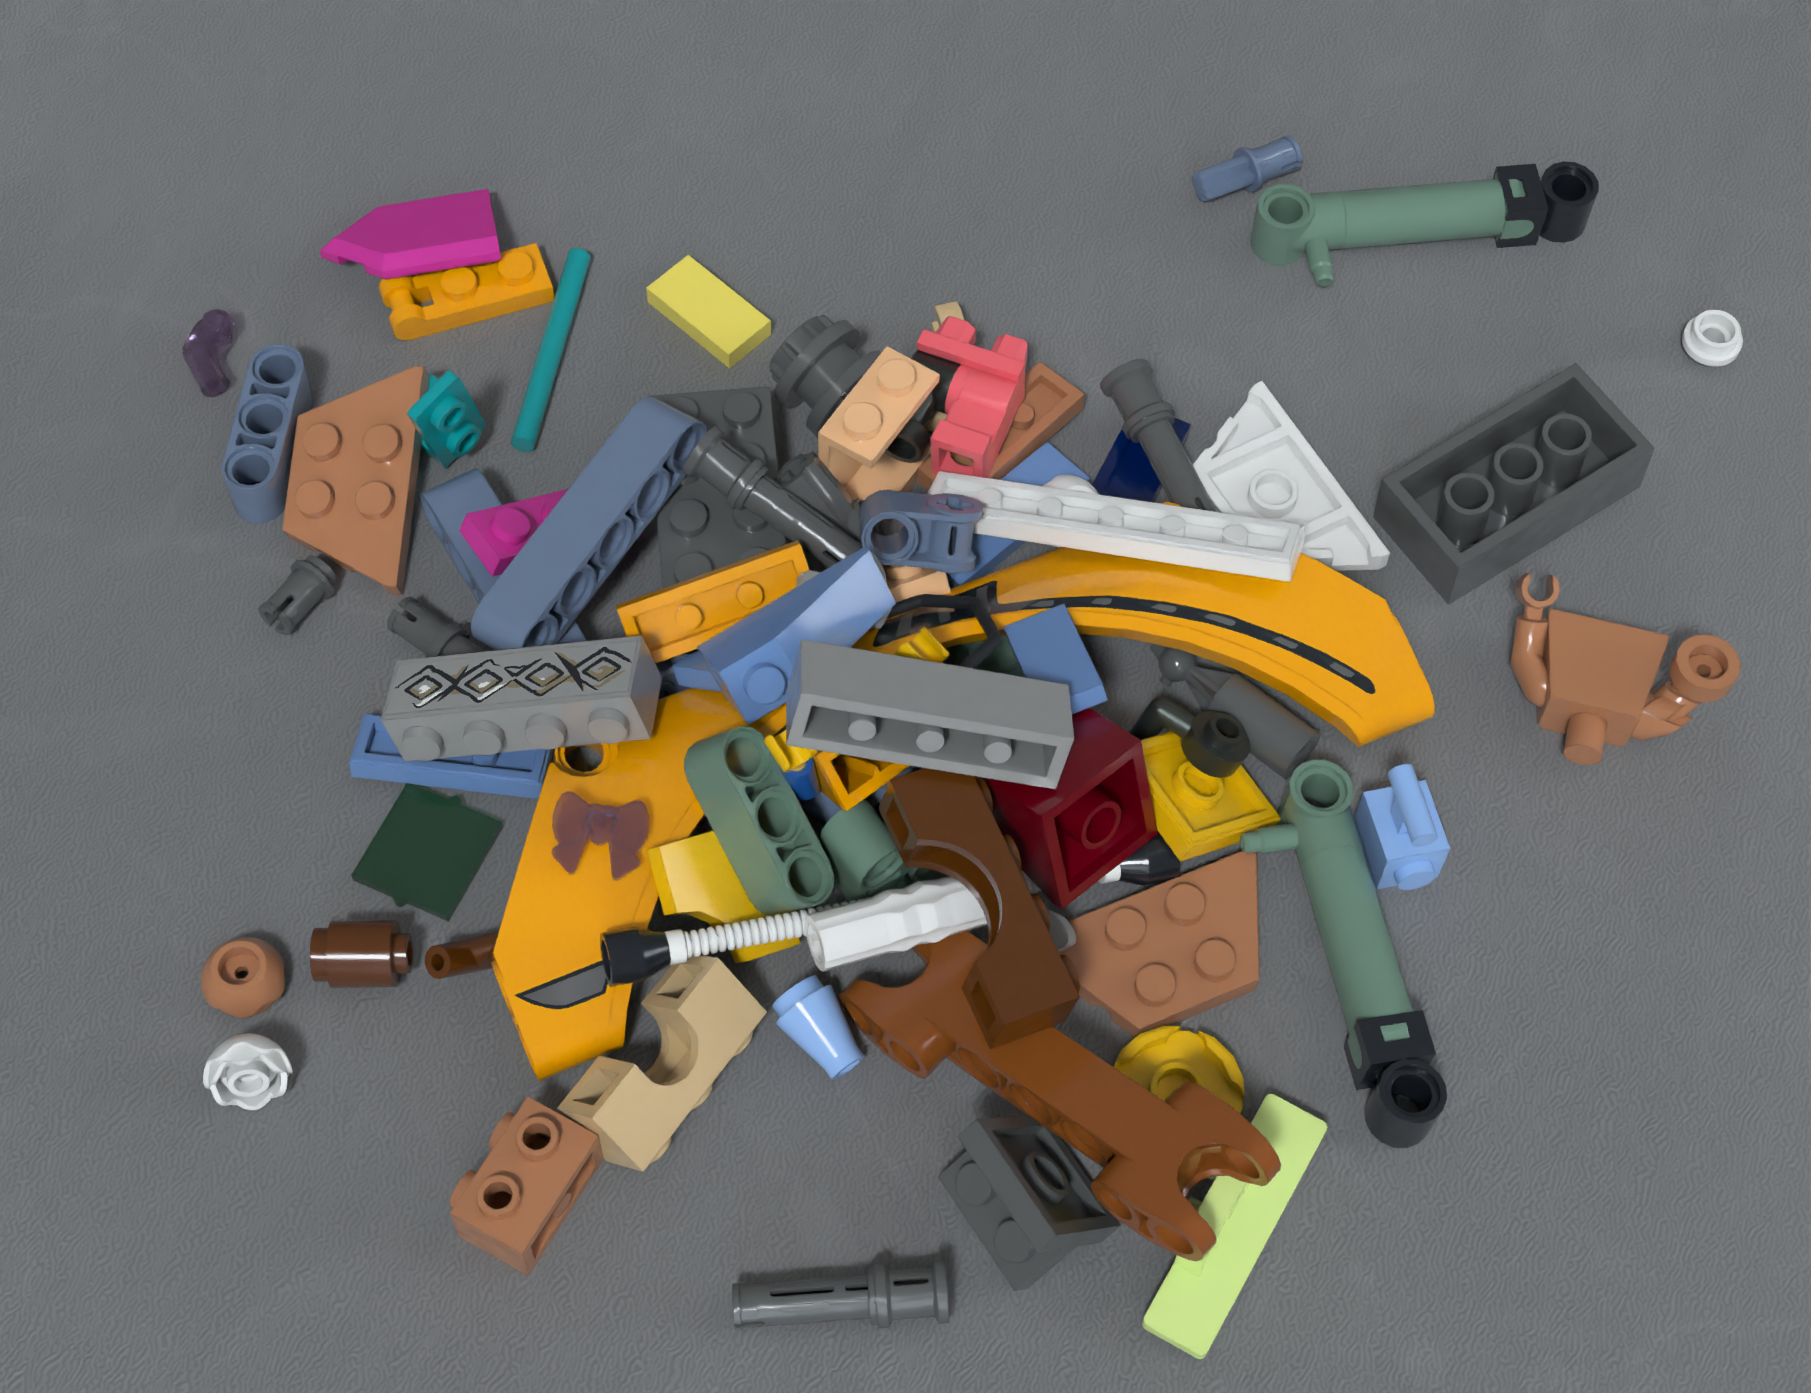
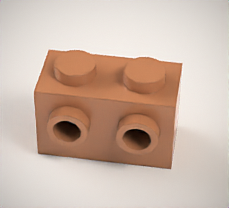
(525, 1184)

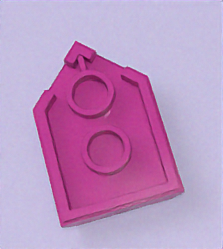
(420, 236)

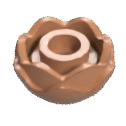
(248, 995)

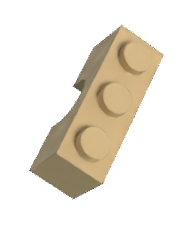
(702, 1024)

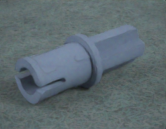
(1248, 168)

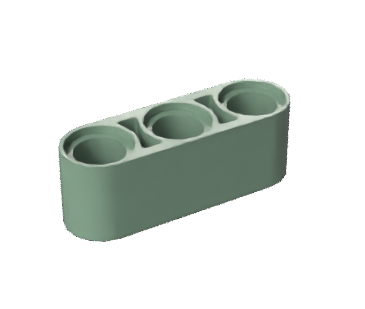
(781, 856)

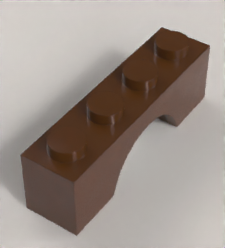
(949, 827)

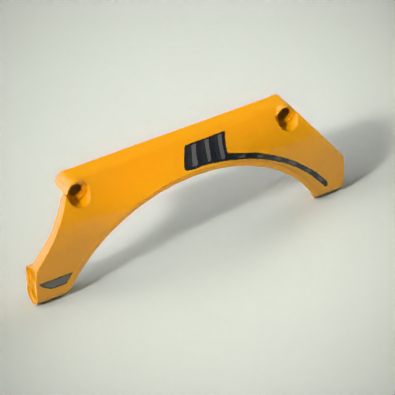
(1307, 637)

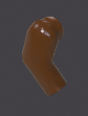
(461, 956)

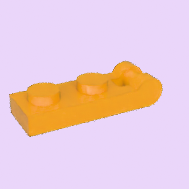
(466, 293)

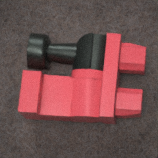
(974, 389)

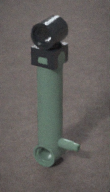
(1509, 207)
(1386, 1039)

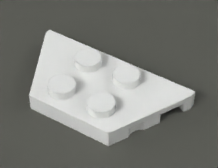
(1272, 473)

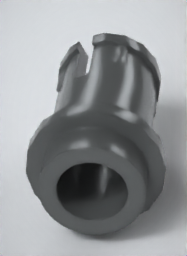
(299, 593)

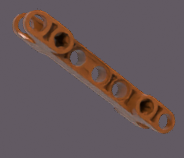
(1146, 1145)

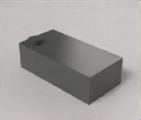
(1512, 482)

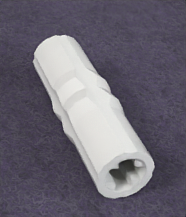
(892, 922)

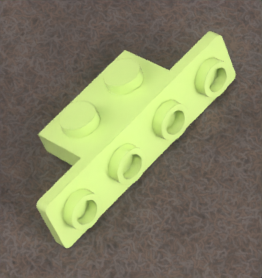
(1243, 1216)

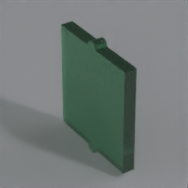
(427, 851)

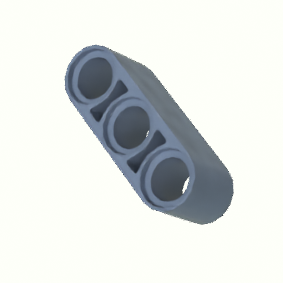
(270, 401)

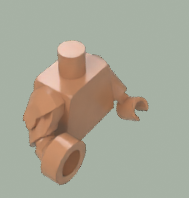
(1598, 676)

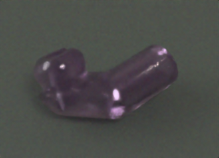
(205, 350)

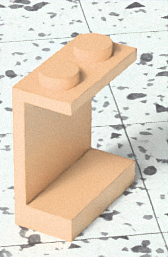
(869, 420)

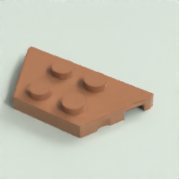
(359, 478)
(1172, 946)

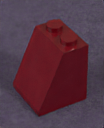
(1091, 818)

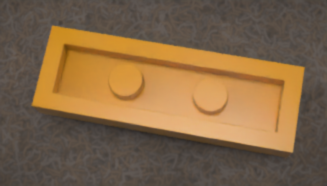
(705, 605)

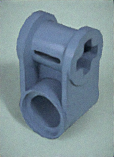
(926, 529)

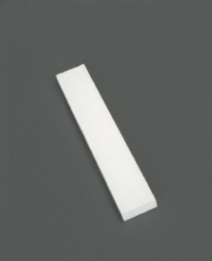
(1130, 527)

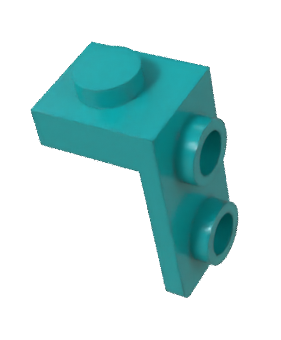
(447, 419)

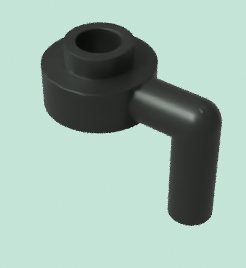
(1209, 741)

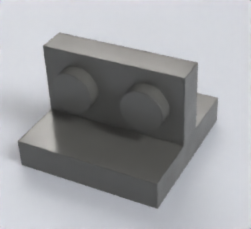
(1024, 1196)

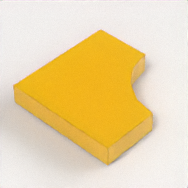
(700, 882)

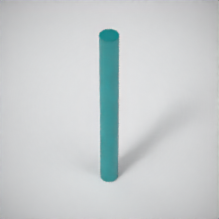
(550, 350)

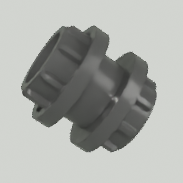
(819, 367)

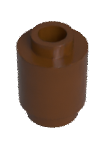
(360, 954)

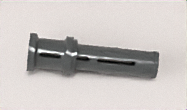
(1150, 424)
(749, 486)
(877, 1296)

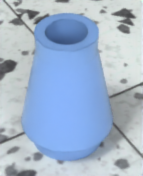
(818, 1025)

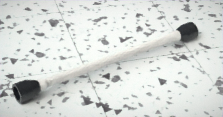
(640, 953)

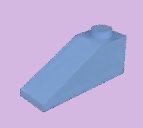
(759, 652)

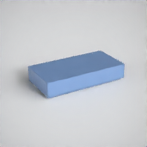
(1052, 651)

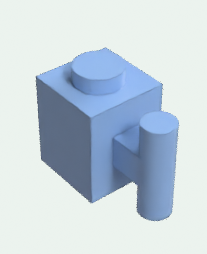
(1401, 832)

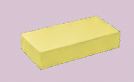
(708, 311)

